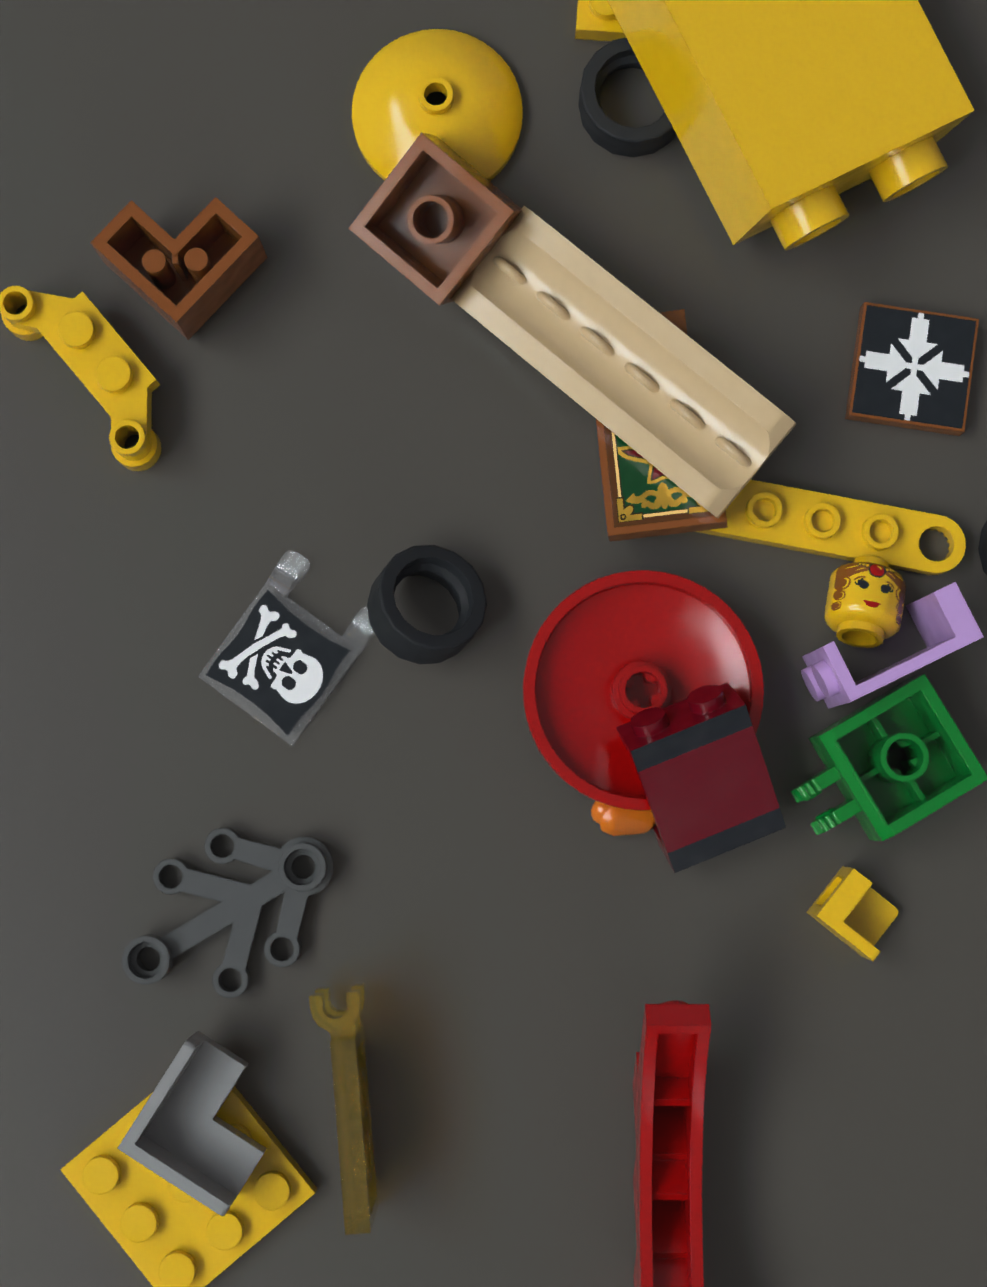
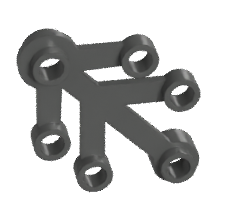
(238, 904)

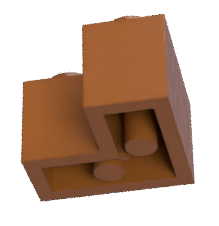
(185, 275)

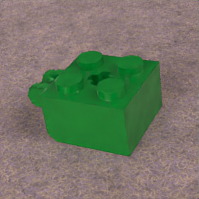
(855, 759)

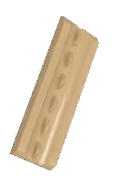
(624, 362)

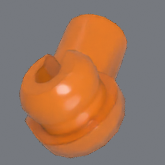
(621, 821)

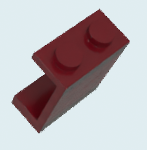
(702, 775)

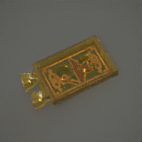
(351, 1105)

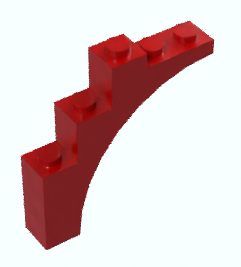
(669, 1144)

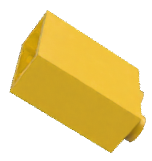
(797, 102)

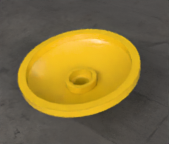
(476, 120)

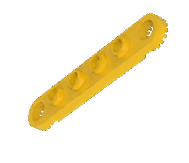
(838, 527)

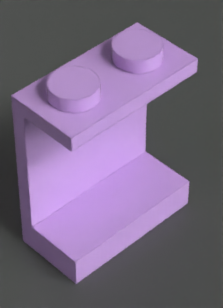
(943, 625)

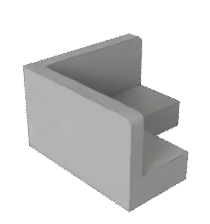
(183, 1136)

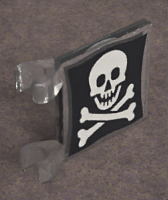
(283, 658)

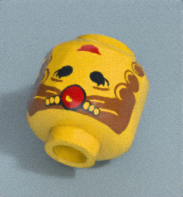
(865, 602)

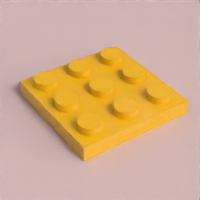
(167, 1230)

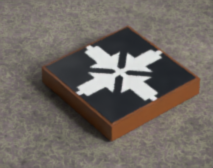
(912, 369)

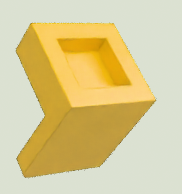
(854, 912)

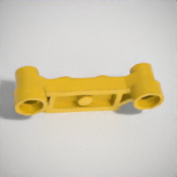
(97, 359)

